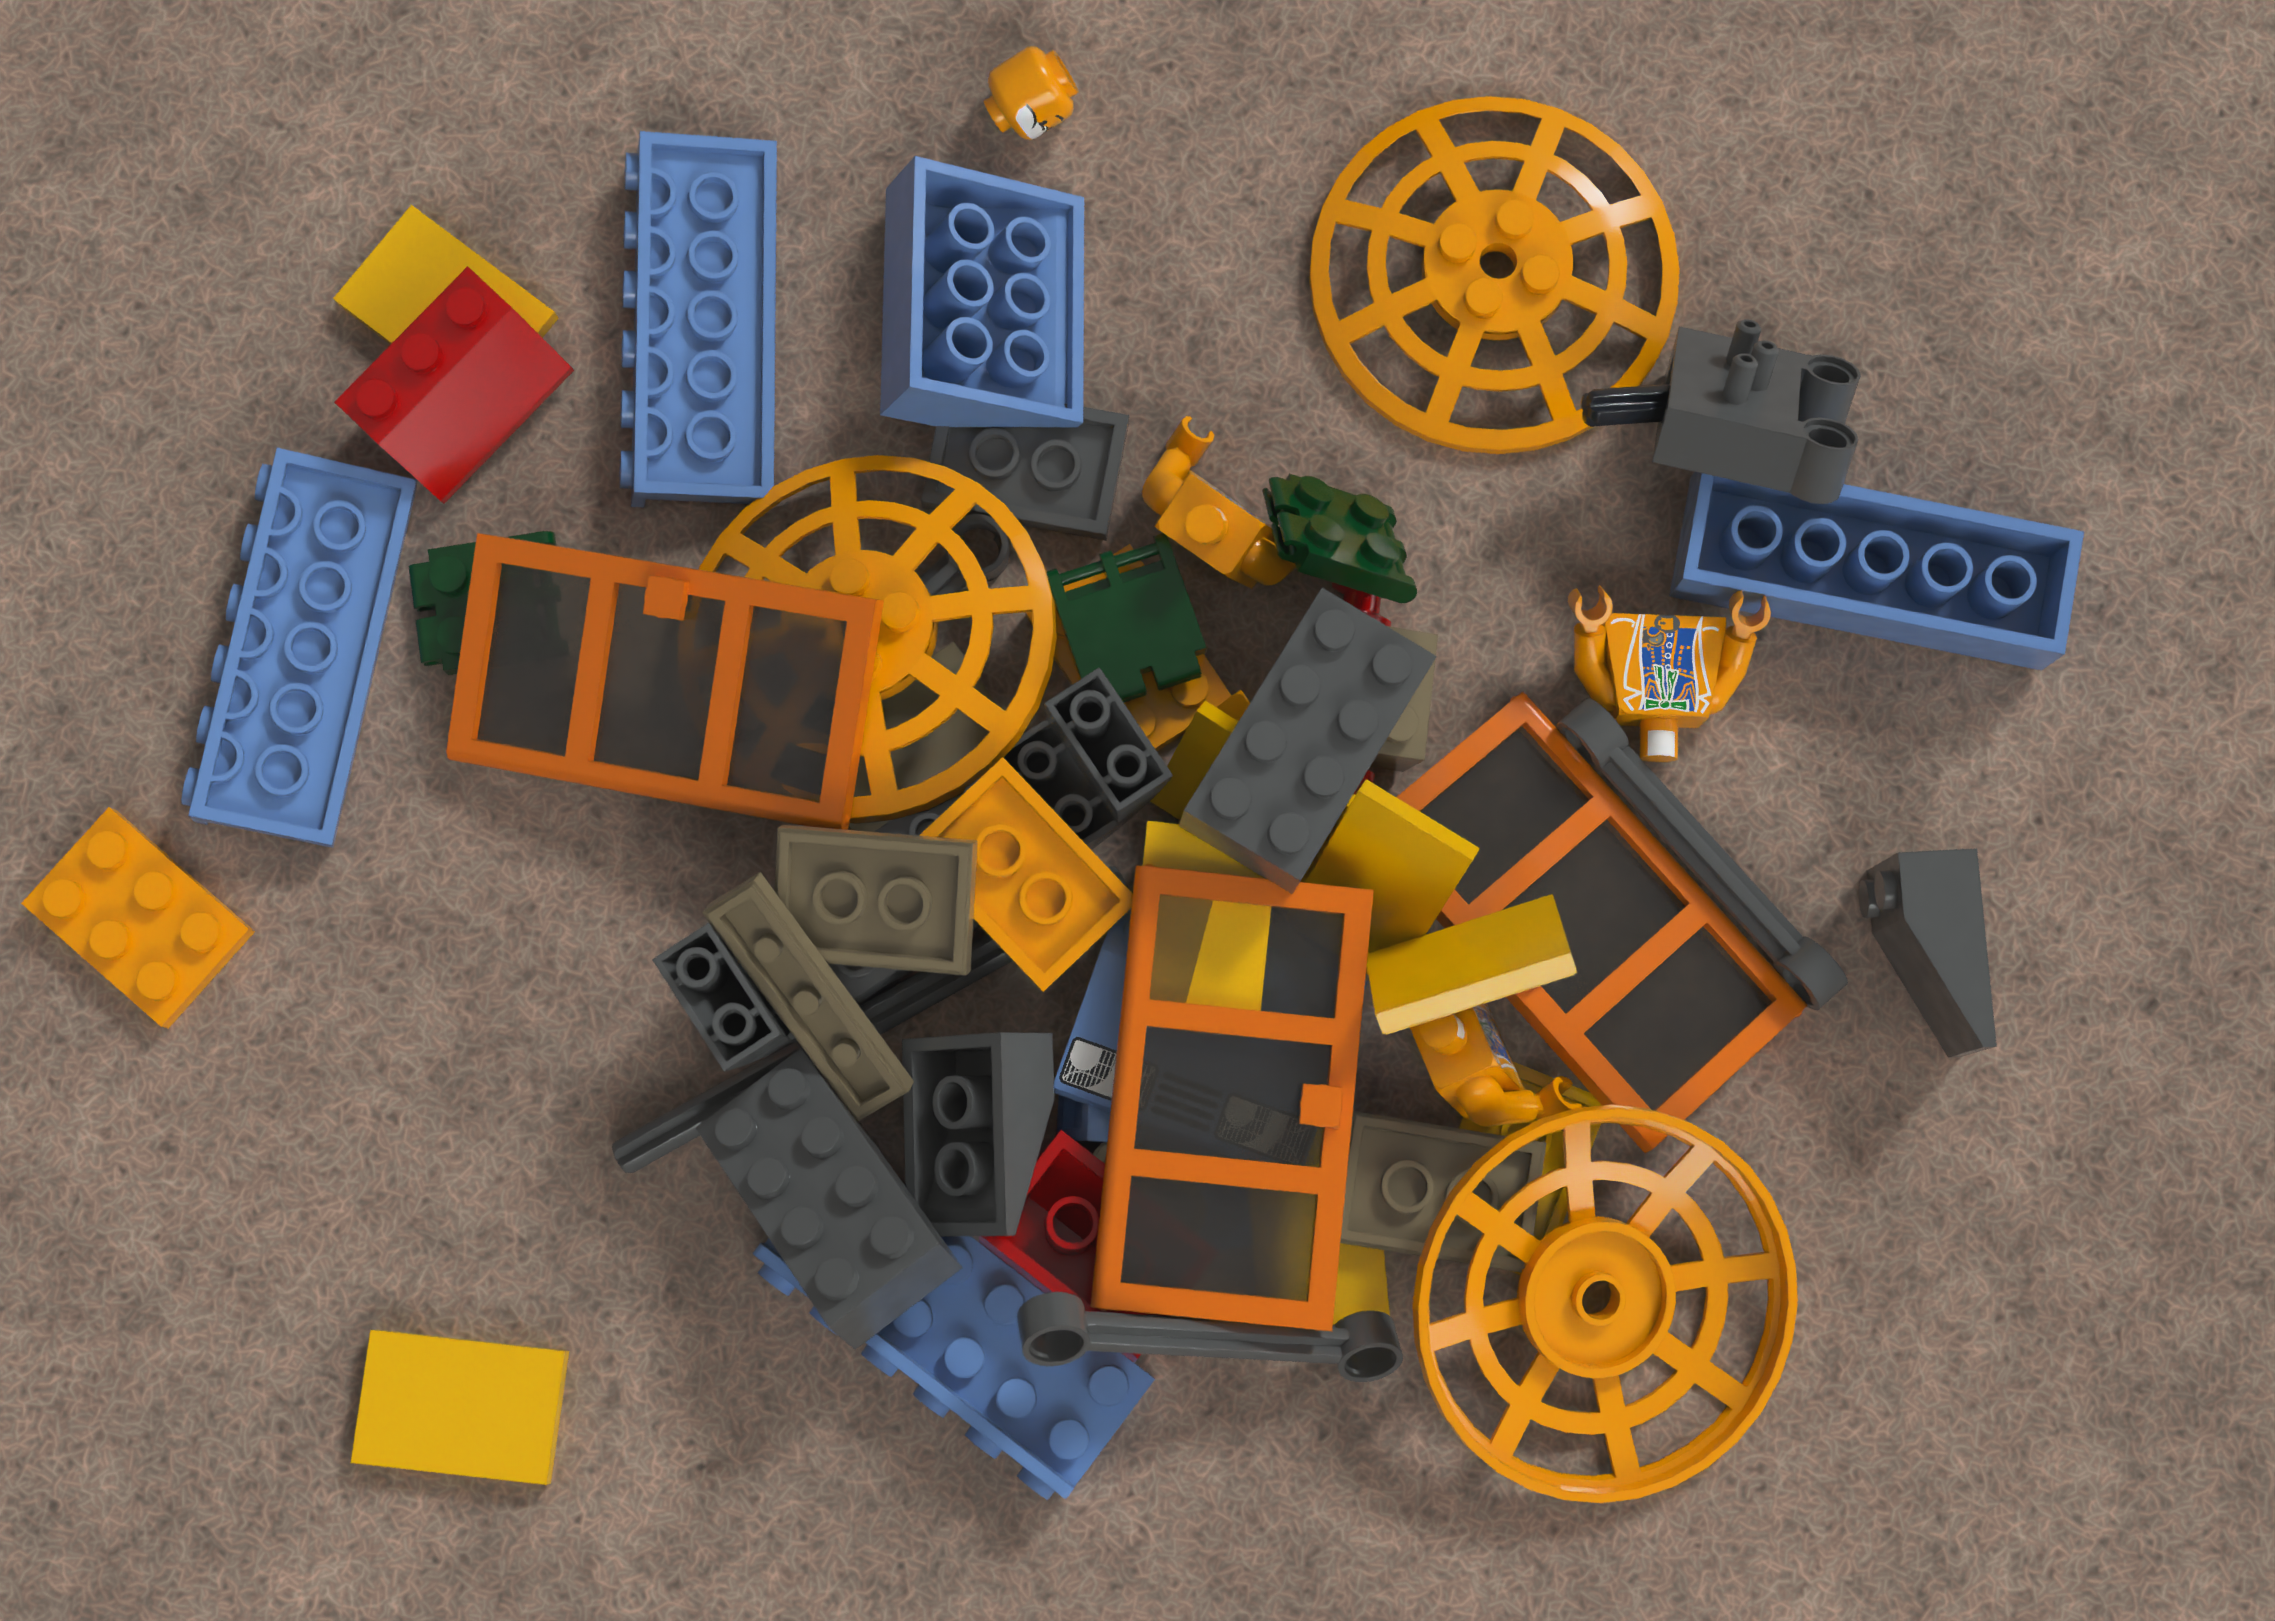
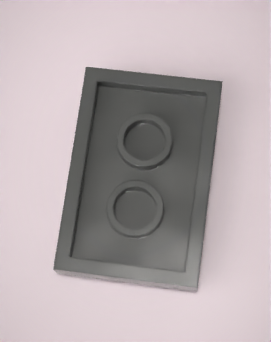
(1042, 474)

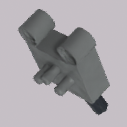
(1744, 412)

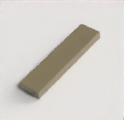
(808, 996)

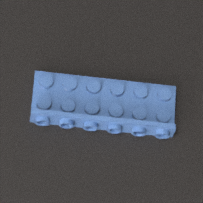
(700, 319)
(300, 648)
(970, 1359)

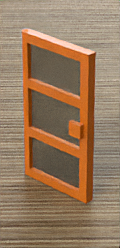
(664, 681)
(1664, 979)
(1232, 1117)

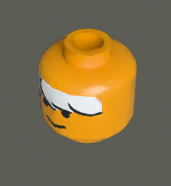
(1030, 93)

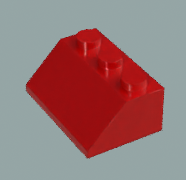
(454, 385)
(1059, 1224)

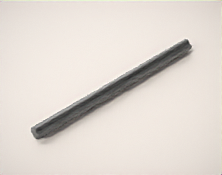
(883, 1011)

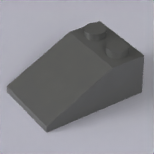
(1934, 935)
(975, 1127)

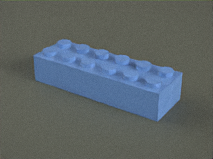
(1883, 568)

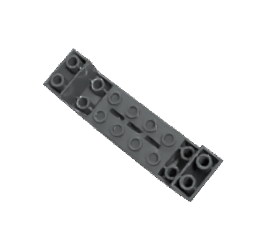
(1081, 760)

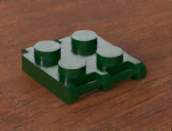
(1338, 536)
(444, 587)
(1131, 620)

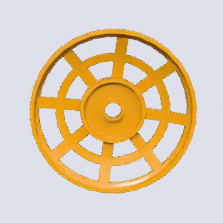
(1487, 305)
(912, 616)
(1631, 1323)

